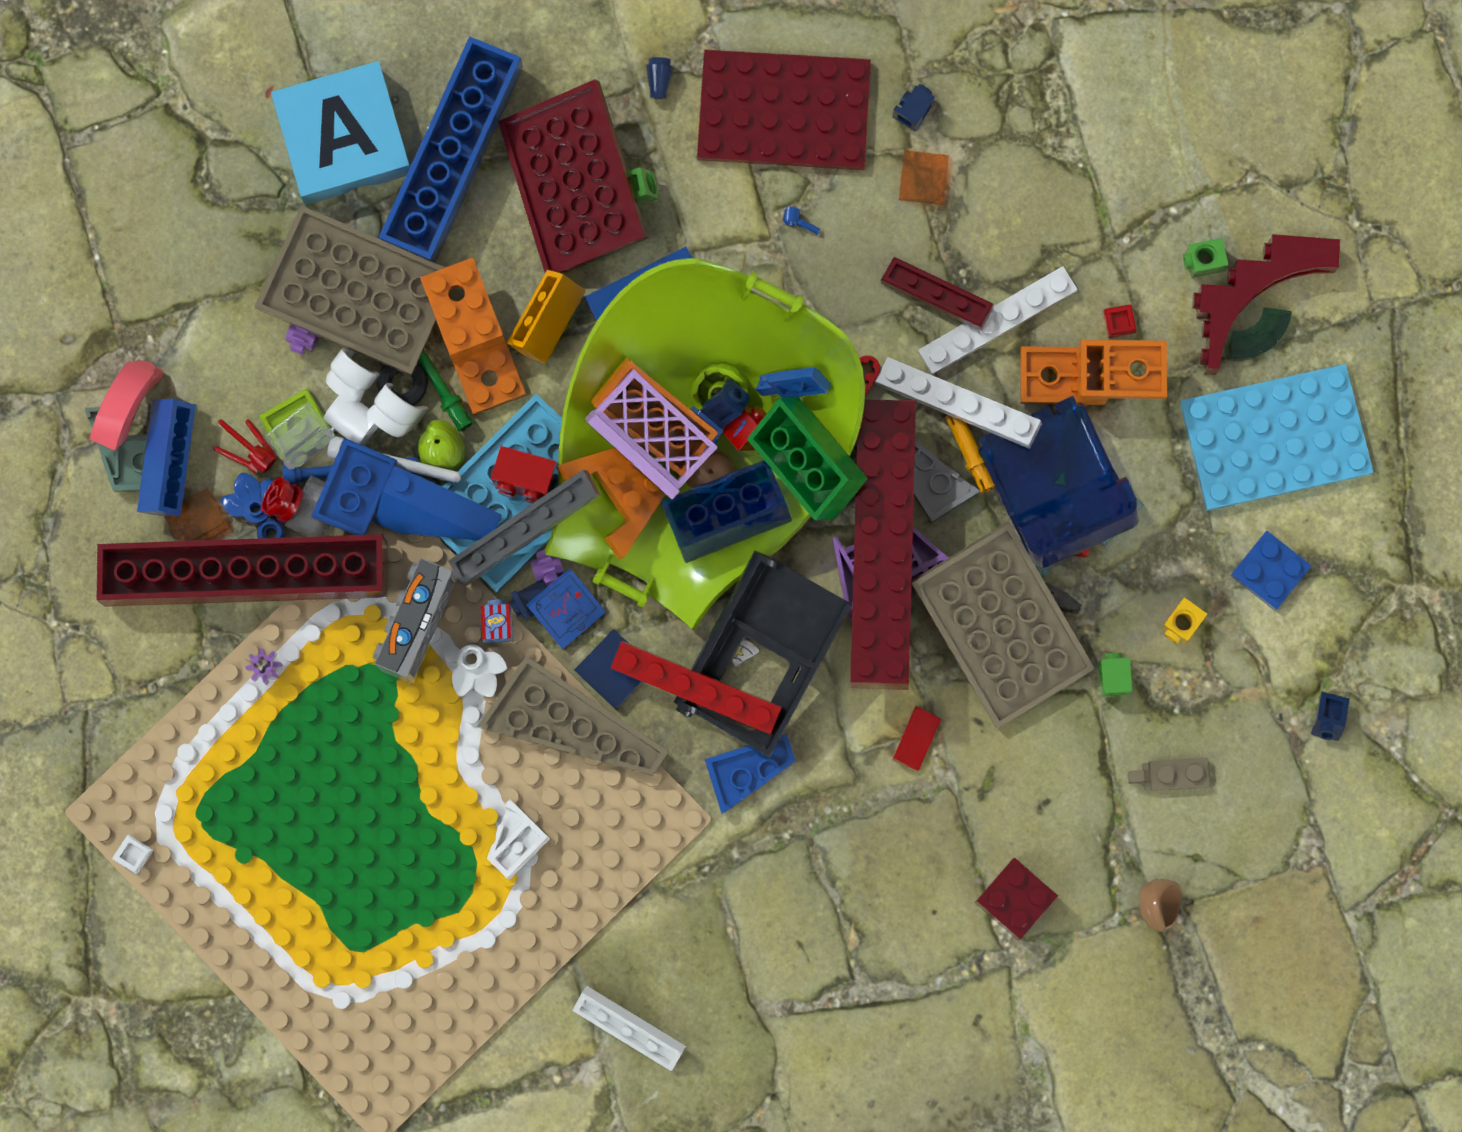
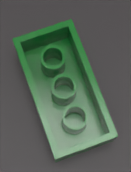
(807, 458)

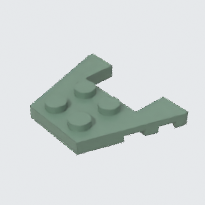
(125, 463)

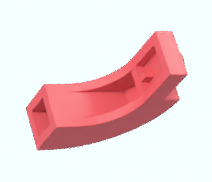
(122, 402)

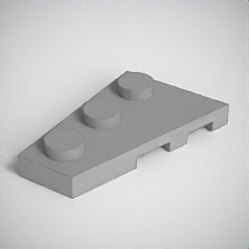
(938, 486)

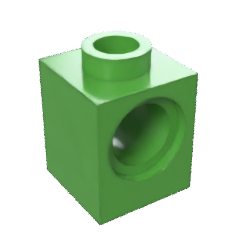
(644, 185)
(1213, 248)
(1115, 675)

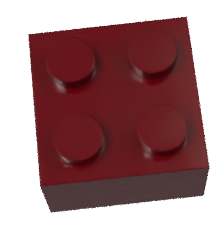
(1016, 899)

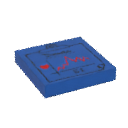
(566, 608)

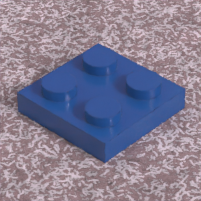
(1270, 570)

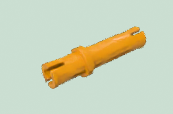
(971, 454)

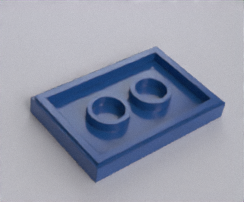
(353, 488)

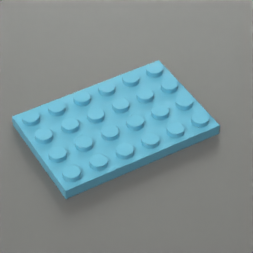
(532, 431)
(1276, 437)

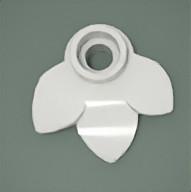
(479, 675)

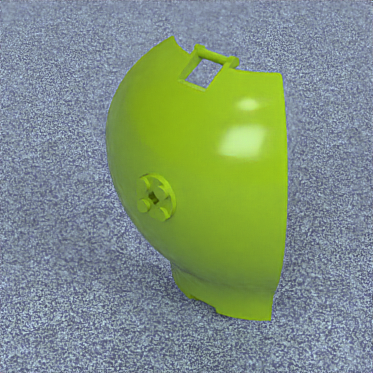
(691, 333)

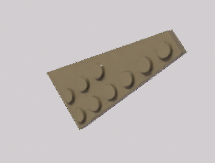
(556, 715)

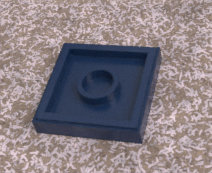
(597, 672)

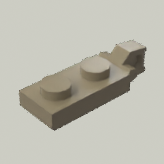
(1172, 774)

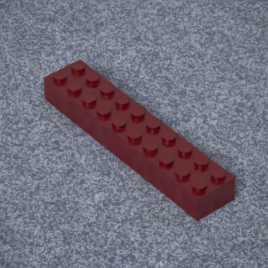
(883, 546)
(242, 570)

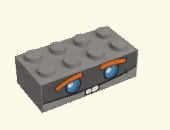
(415, 620)

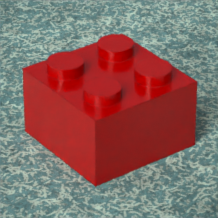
(523, 474)

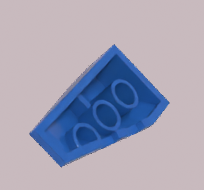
(424, 508)

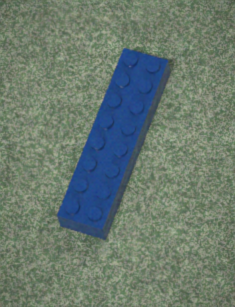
(452, 149)

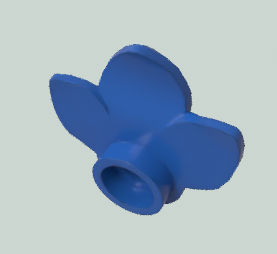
(247, 496)

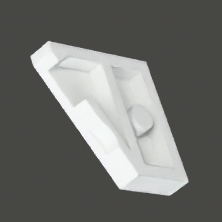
(515, 841)

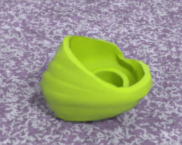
(446, 453)

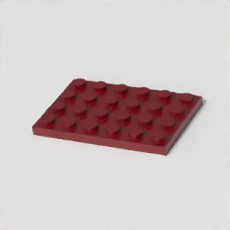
(783, 109)
(573, 179)

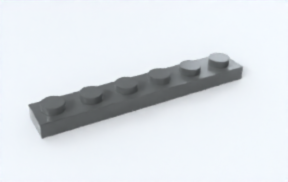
(524, 527)

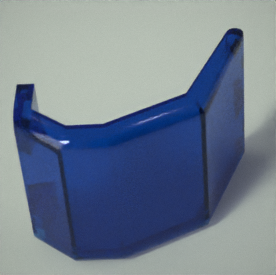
(1062, 488)

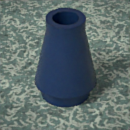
(659, 75)

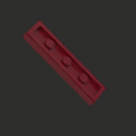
(937, 293)

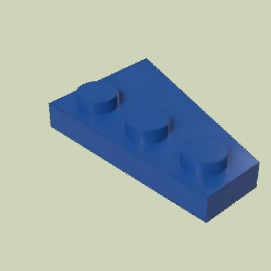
(746, 770)

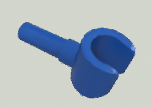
(791, 218)

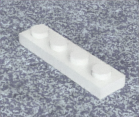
(629, 1028)

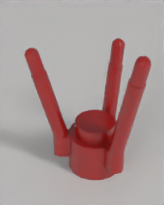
(261, 457)

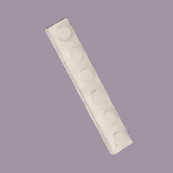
(1003, 318)
(958, 402)

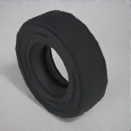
(418, 388)

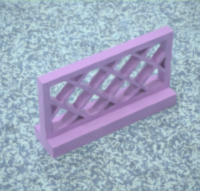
(633, 451)

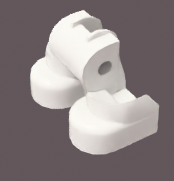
(355, 419)

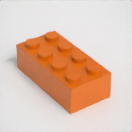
(654, 409)

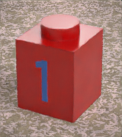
(741, 427)

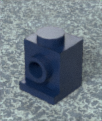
(914, 107)

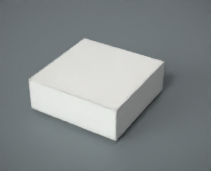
(132, 854)

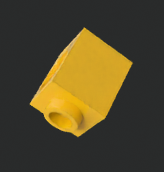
(1192, 613)

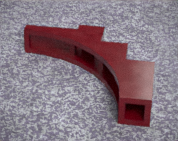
(1286, 259)

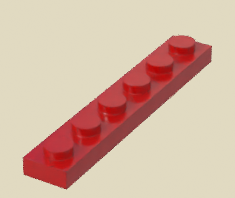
(696, 687)

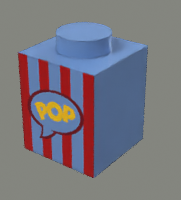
(496, 622)

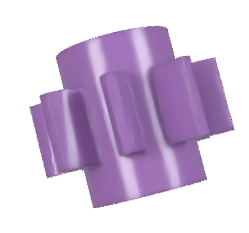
(301, 339)
(546, 567)
(258, 661)

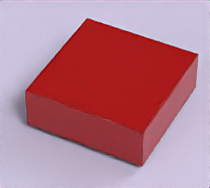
(1119, 321)

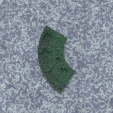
(1261, 336)

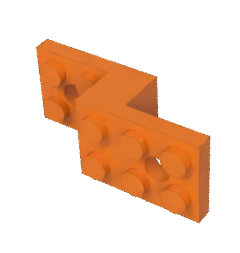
(473, 336)
(1094, 372)

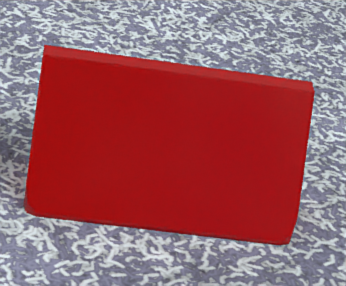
(916, 739)

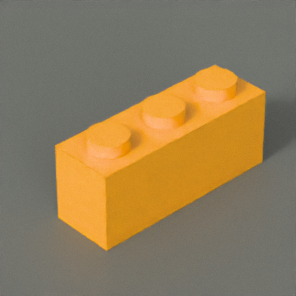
(546, 316)

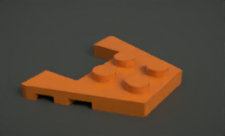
(628, 489)

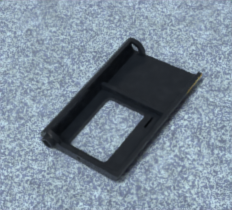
(782, 615)

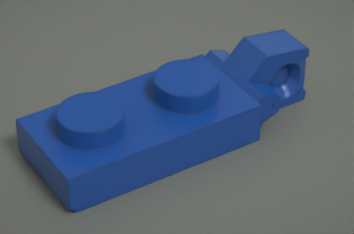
(793, 383)

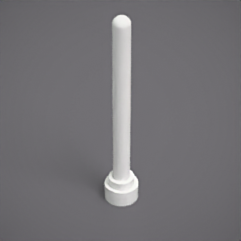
(408, 465)

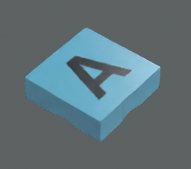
(341, 132)

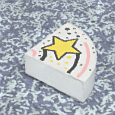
(744, 652)

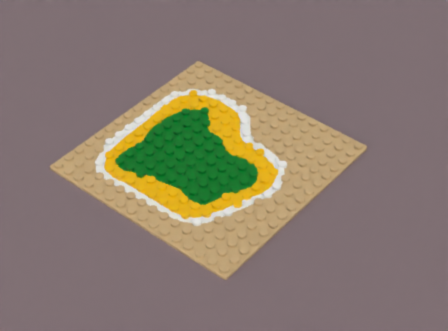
(341, 833)

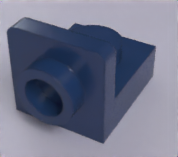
(726, 404)
(524, 597)
(1330, 716)

